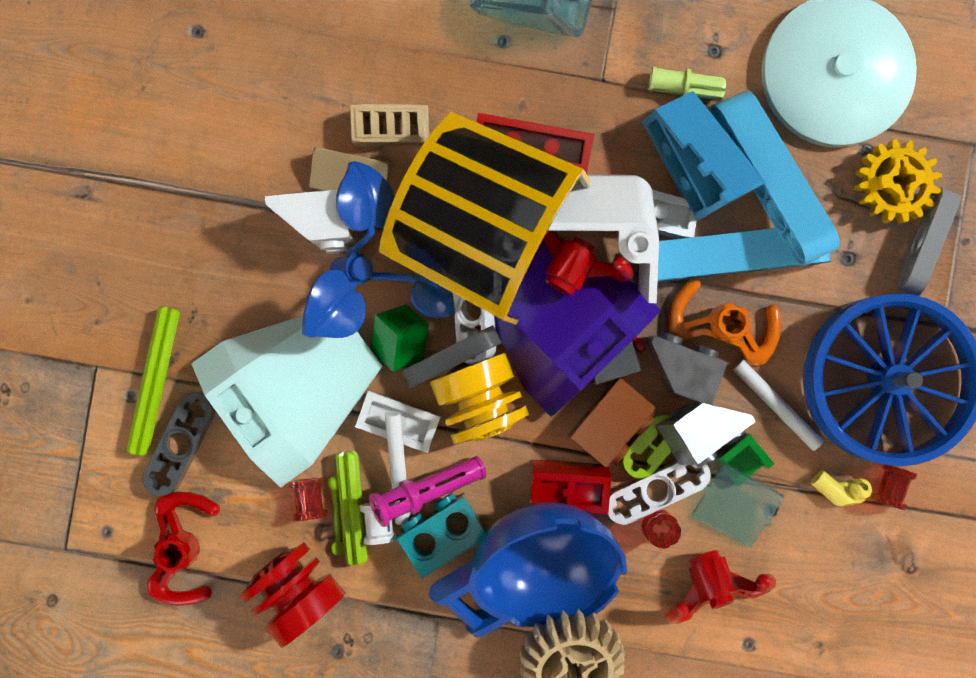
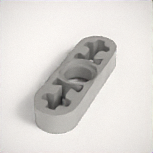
(928, 242)

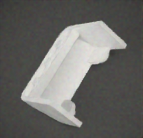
(623, 206)

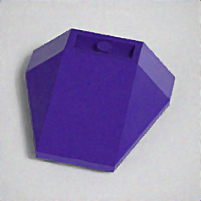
(567, 338)

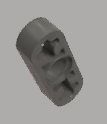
(451, 356)
(176, 473)

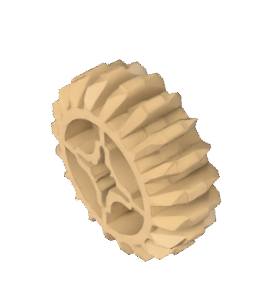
(572, 649)

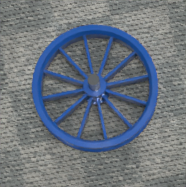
(893, 379)

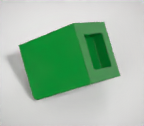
(399, 337)
(744, 455)

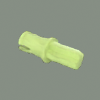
(685, 82)

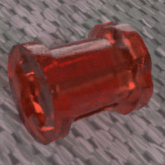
(894, 486)
(308, 499)
(665, 539)

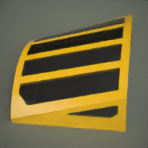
(476, 211)

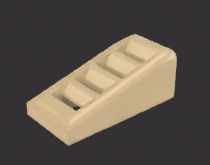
(375, 111)

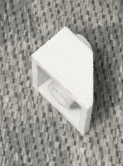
(315, 218)

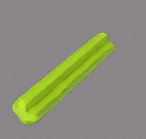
(350, 498)

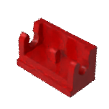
(572, 483)

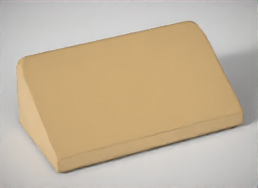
(330, 167)

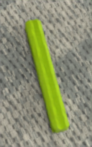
(153, 381)

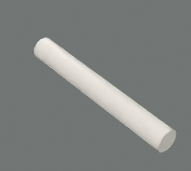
(778, 405)
(396, 455)

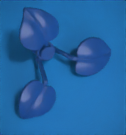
(332, 303)

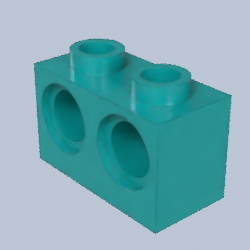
(448, 542)

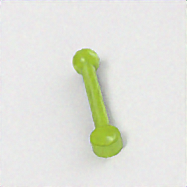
(337, 547)

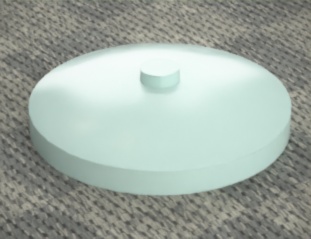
(838, 71)

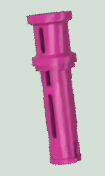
(413, 501)

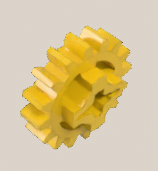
(898, 196)

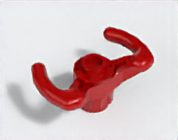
(575, 263)
(177, 549)
(715, 586)

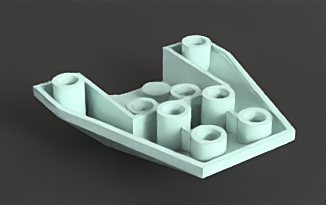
(285, 392)

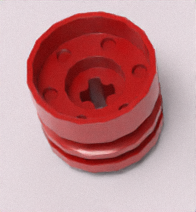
(292, 594)

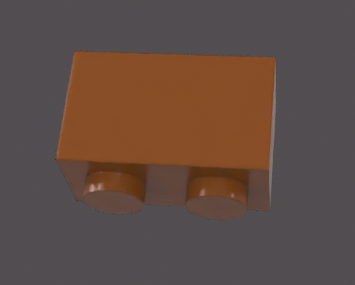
(613, 422)

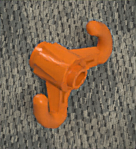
(725, 324)

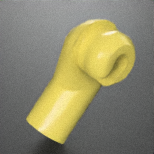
(844, 492)

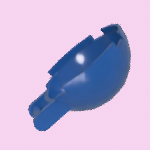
(534, 567)

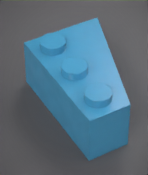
(700, 155)

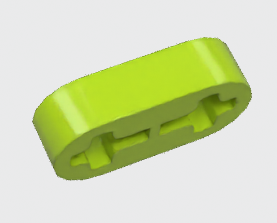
(654, 457)

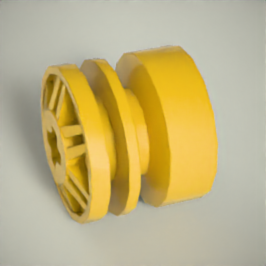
(479, 399)

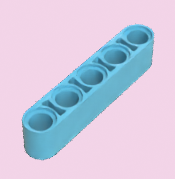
(786, 193)
(725, 255)

